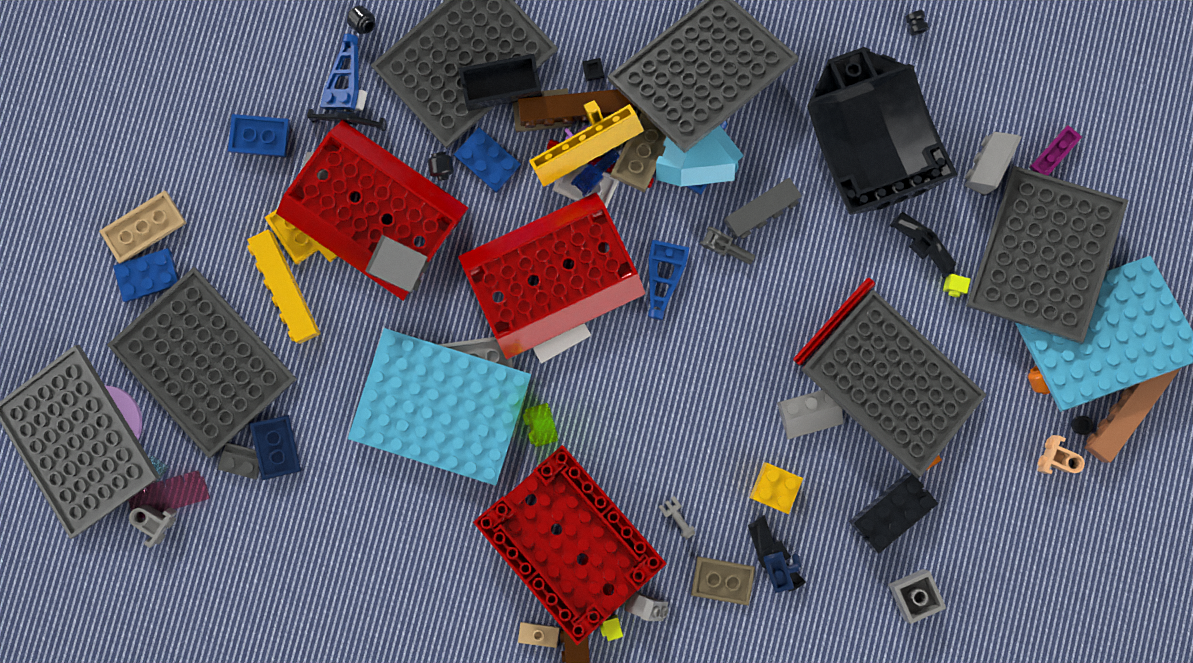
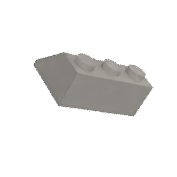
(991, 162)
(809, 414)

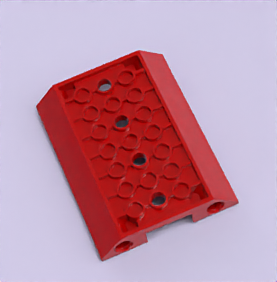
(386, 187)
(563, 295)
(589, 527)

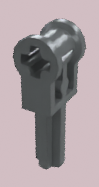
(722, 244)

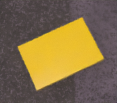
(292, 238)

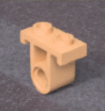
(1059, 457)

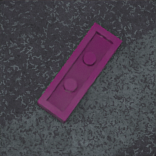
(1056, 151)

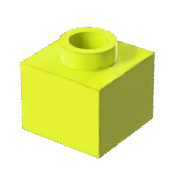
(956, 285)
(611, 628)

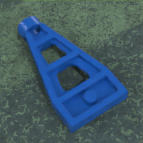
(343, 98)
(669, 254)

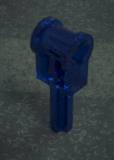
(592, 176)

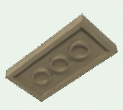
(639, 156)

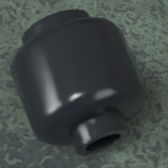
(361, 20)
(440, 166)

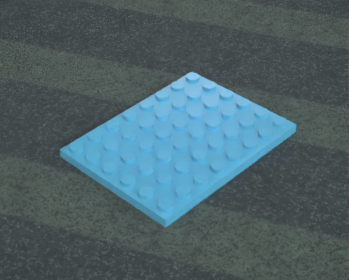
(1130, 339)
(439, 406)

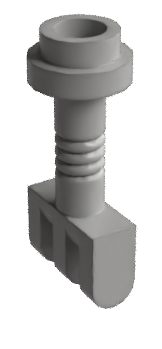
(673, 510)

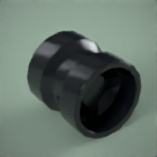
(917, 22)

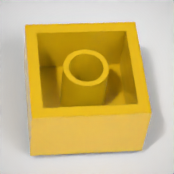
(776, 488)

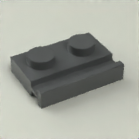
(239, 461)

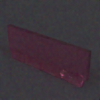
(174, 495)

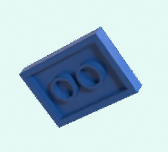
(259, 135)
(487, 160)
(146, 275)

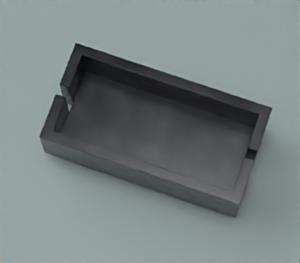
(500, 82)
(893, 512)

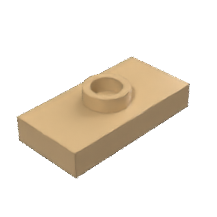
(538, 634)

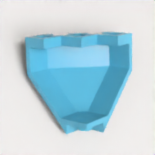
(707, 162)

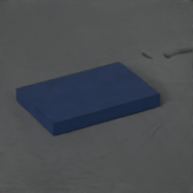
(275, 447)

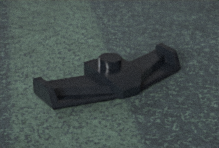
(347, 116)
(925, 242)
(765, 546)

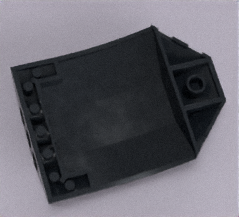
(876, 131)

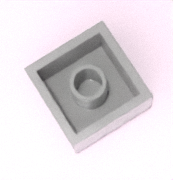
(917, 596)

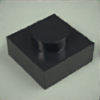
(593, 69)

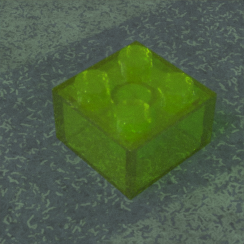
(541, 425)

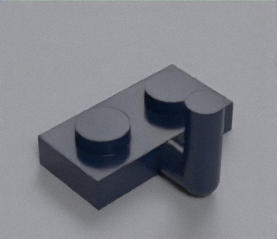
(780, 572)

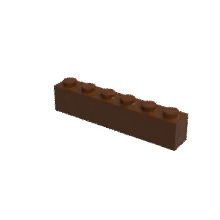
(568, 107)

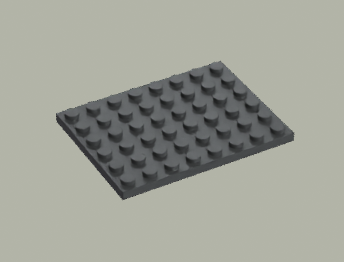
(456, 35)
(702, 70)
(1047, 254)
(202, 362)
(894, 383)
(76, 442)

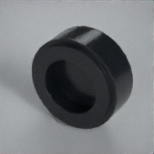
(1082, 425)

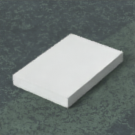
(604, 189)
(561, 343)

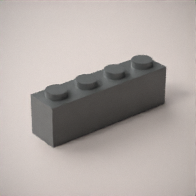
(762, 208)

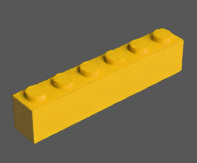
(586, 145)
(283, 287)

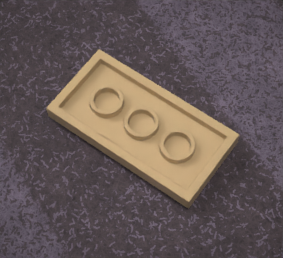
(142, 227)

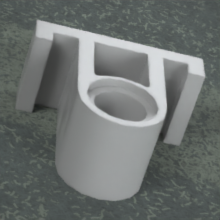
(154, 523)
(647, 607)

